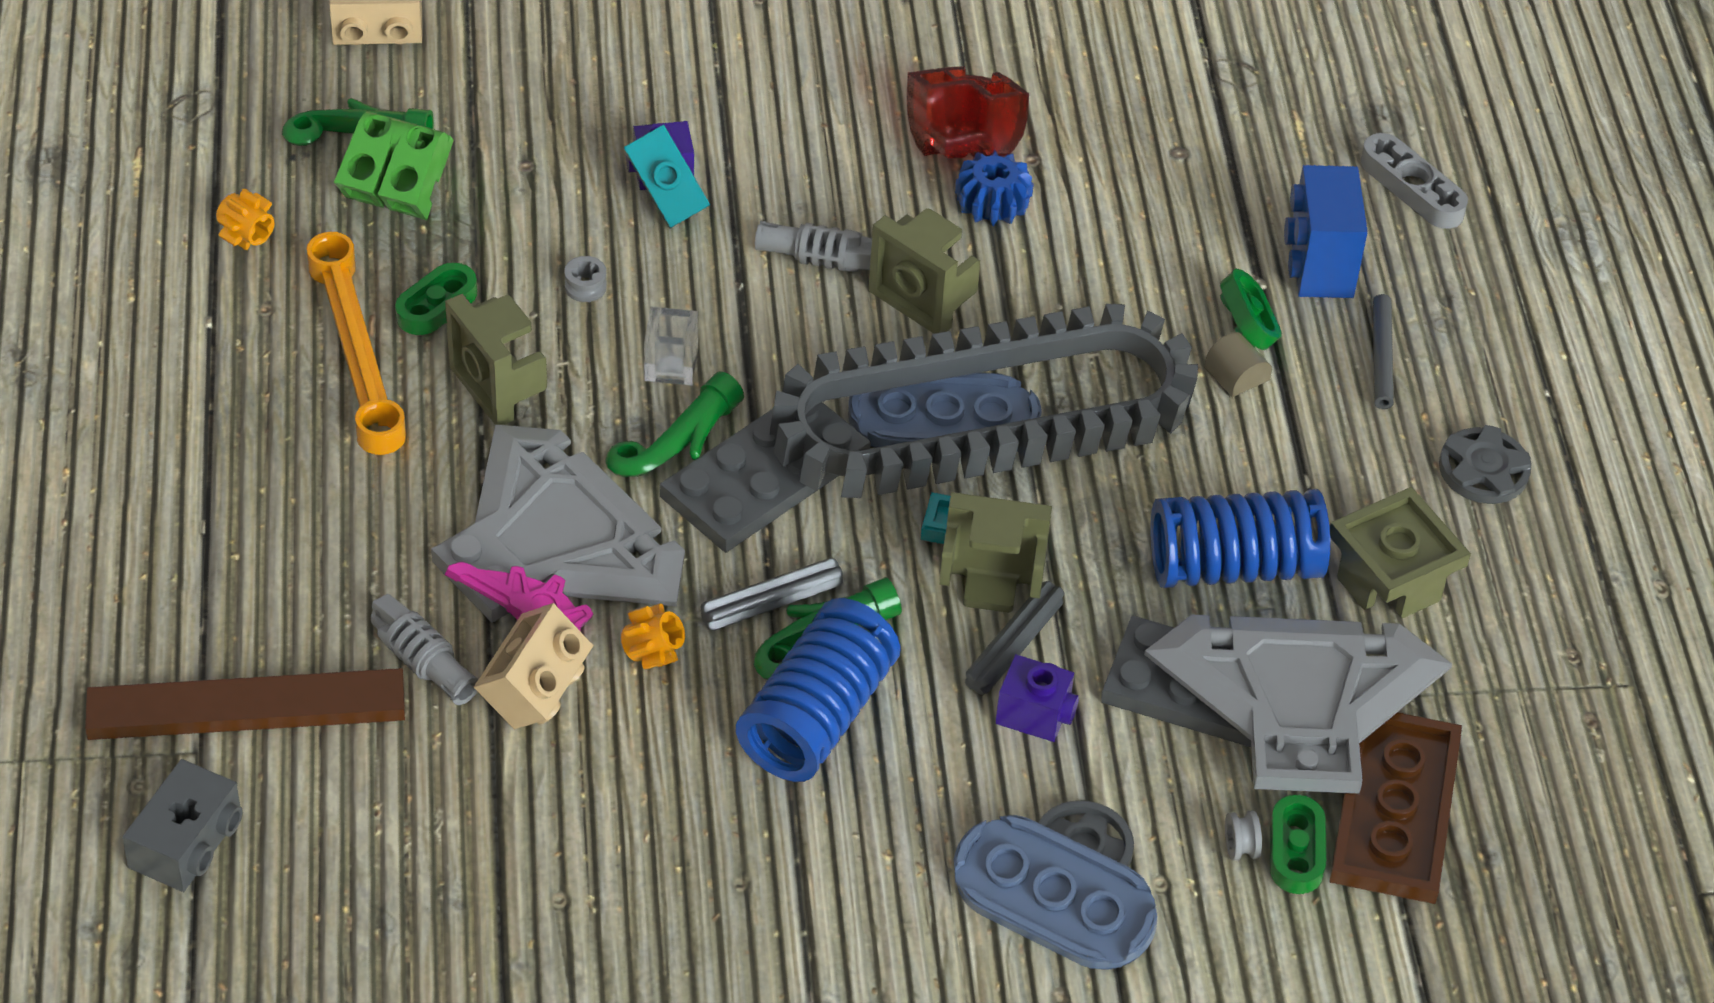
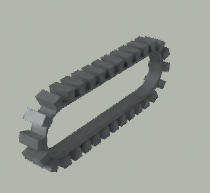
(1030, 436)

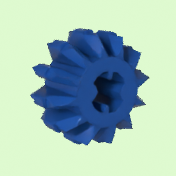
(994, 187)

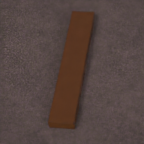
(244, 704)

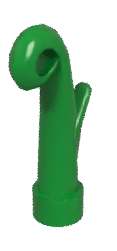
(308, 126)
(716, 399)
(877, 595)

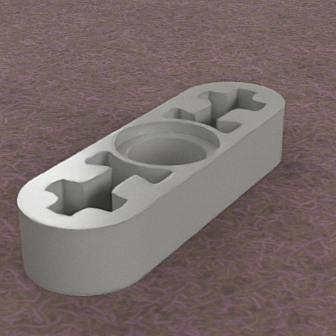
(1436, 200)

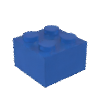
(1326, 231)

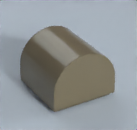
(1237, 364)

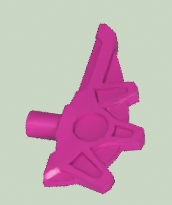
(519, 592)

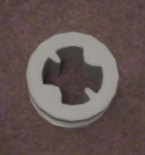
(585, 290)
(1243, 835)

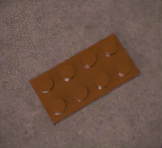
(1398, 823)

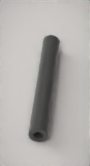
(1383, 352)

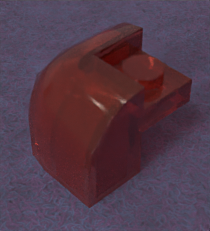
(965, 112)

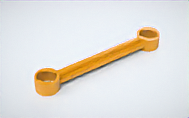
(356, 344)

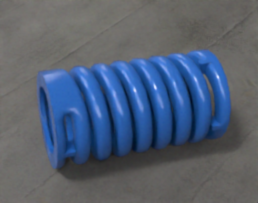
(1242, 546)
(818, 689)

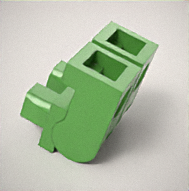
(393, 164)

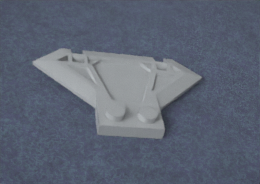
(561, 524)
(1300, 689)

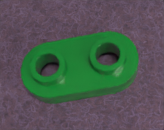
(423, 305)
(1250, 309)
(1297, 848)

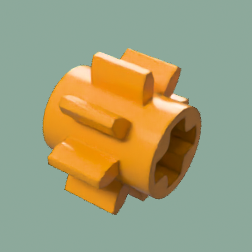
(245, 219)
(653, 636)

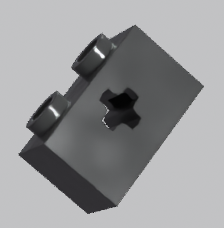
(183, 825)

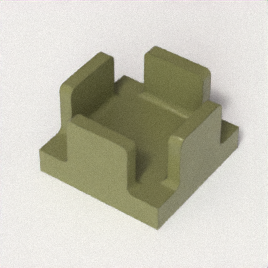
(915, 272)
(483, 361)
(995, 548)
(1398, 552)

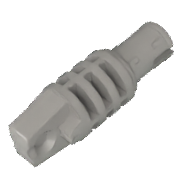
(817, 245)
(421, 648)

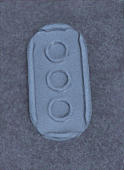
(941, 408)
(1055, 892)

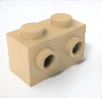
(376, 21)
(534, 667)

